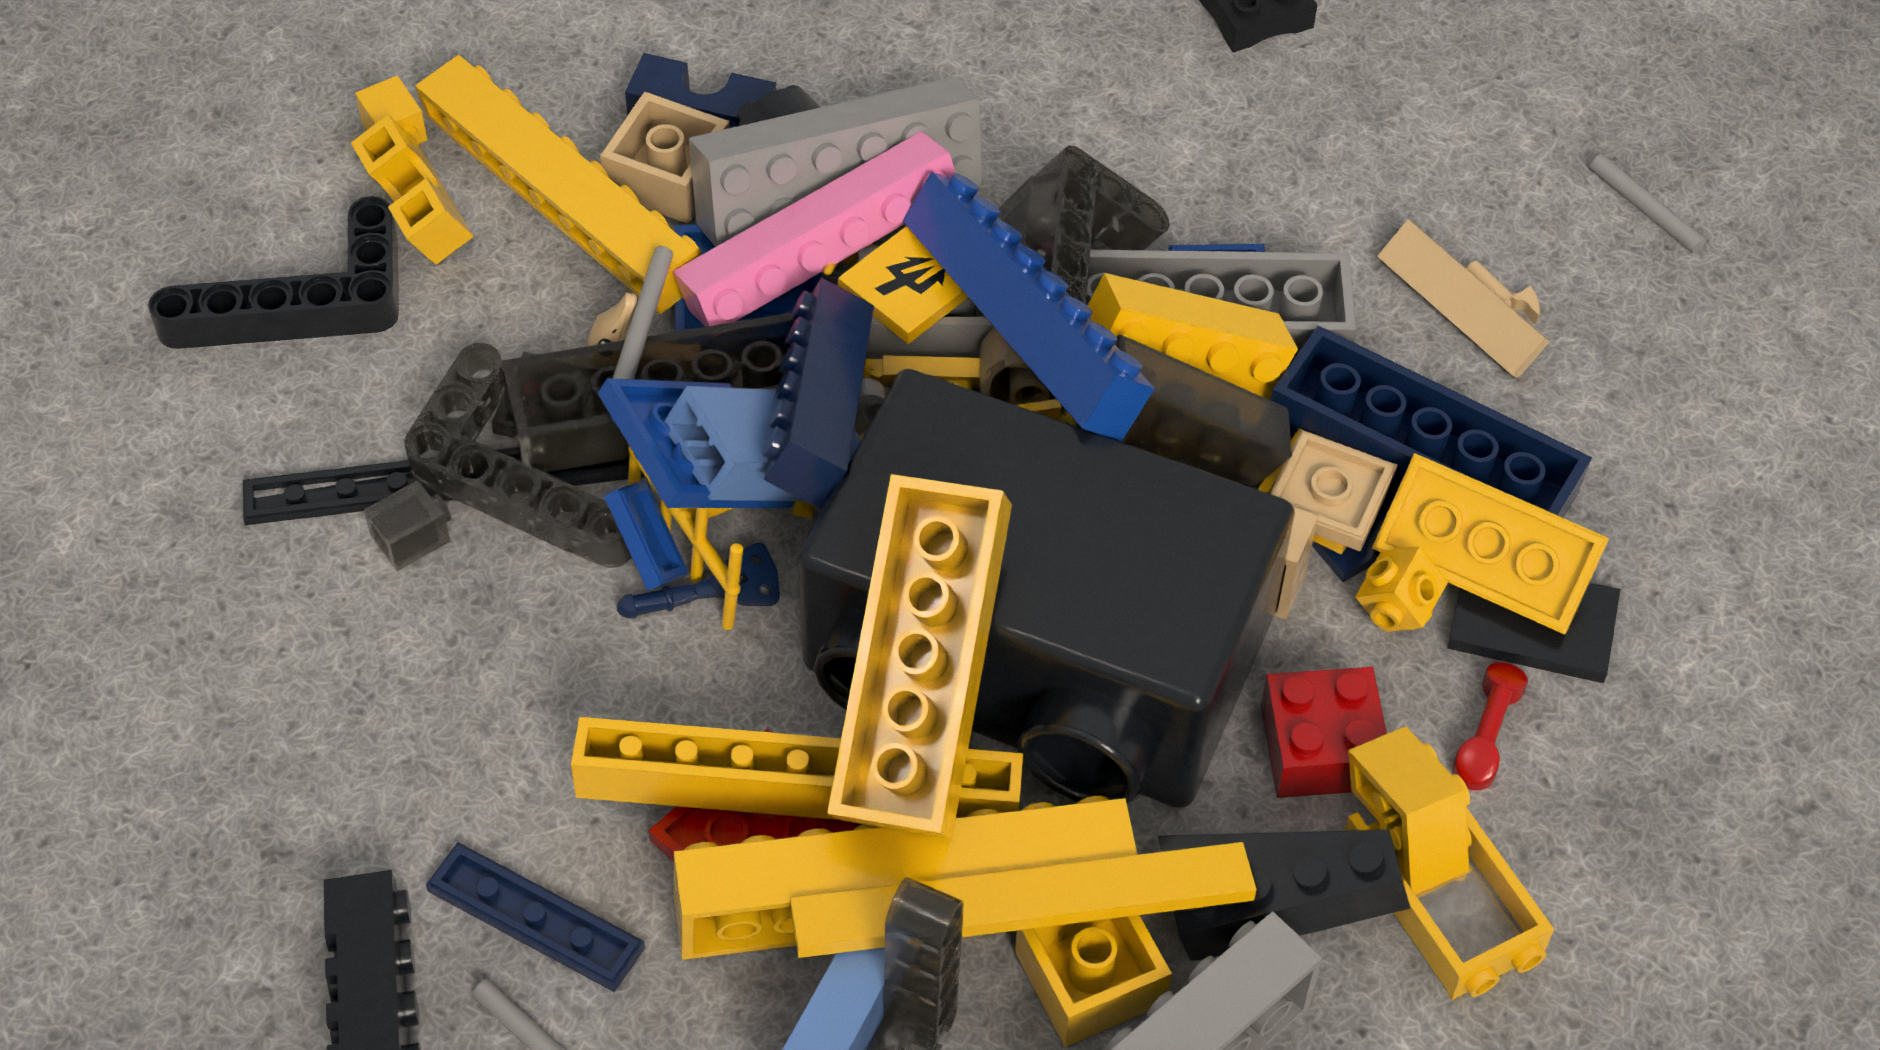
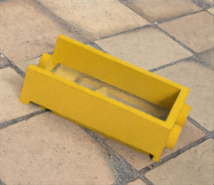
(1475, 922)

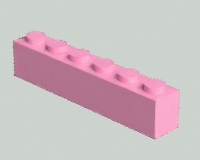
(810, 233)

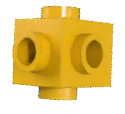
(1401, 589)

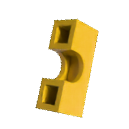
(419, 198)

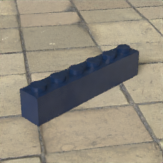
(818, 393)

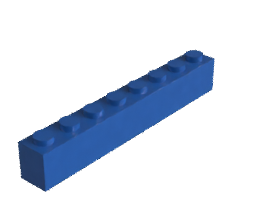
(1029, 306)

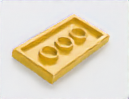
(1493, 542)

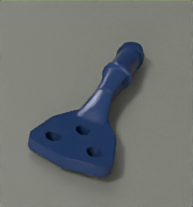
(668, 598)

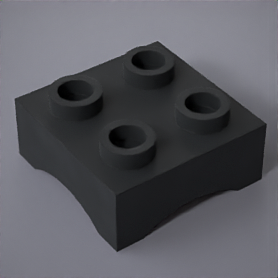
(1252, 21)

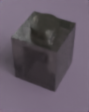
(408, 524)

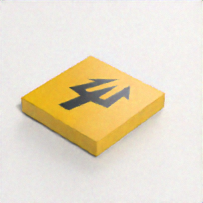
(904, 286)

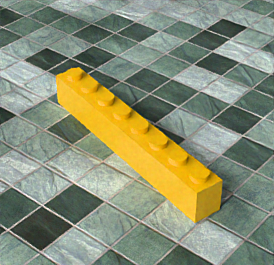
(553, 176)
(745, 769)

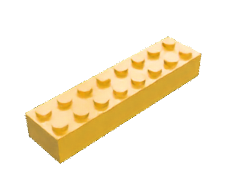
(741, 893)

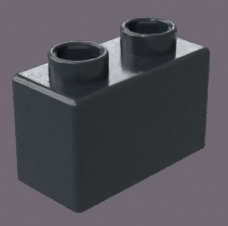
(1118, 595)

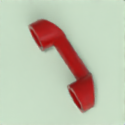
(1478, 756)

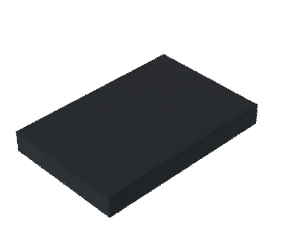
(1504, 635)

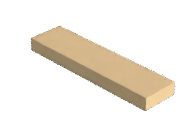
(1463, 299)

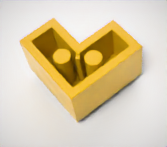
(1418, 804)

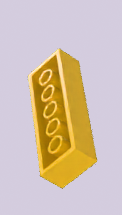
(920, 656)

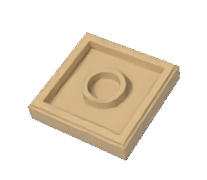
(1336, 485)

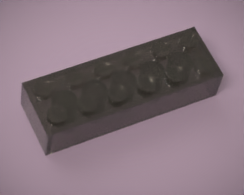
(556, 397)

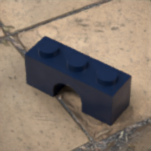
(671, 81)

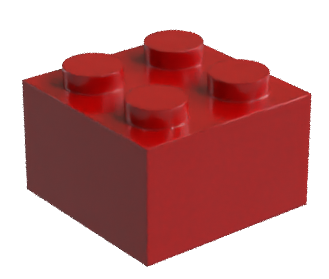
(1314, 723)

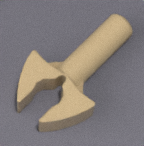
(1524, 301)

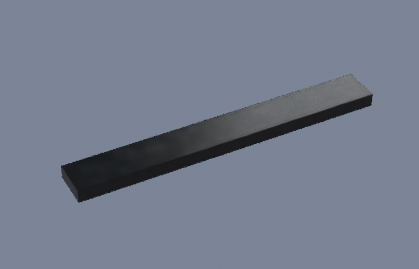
(354, 496)

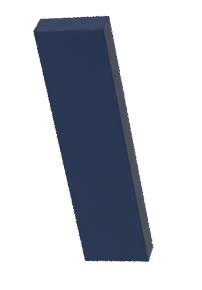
(536, 916)

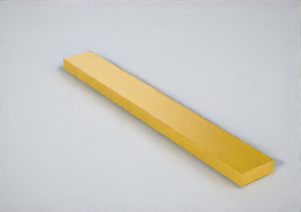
(1037, 896)

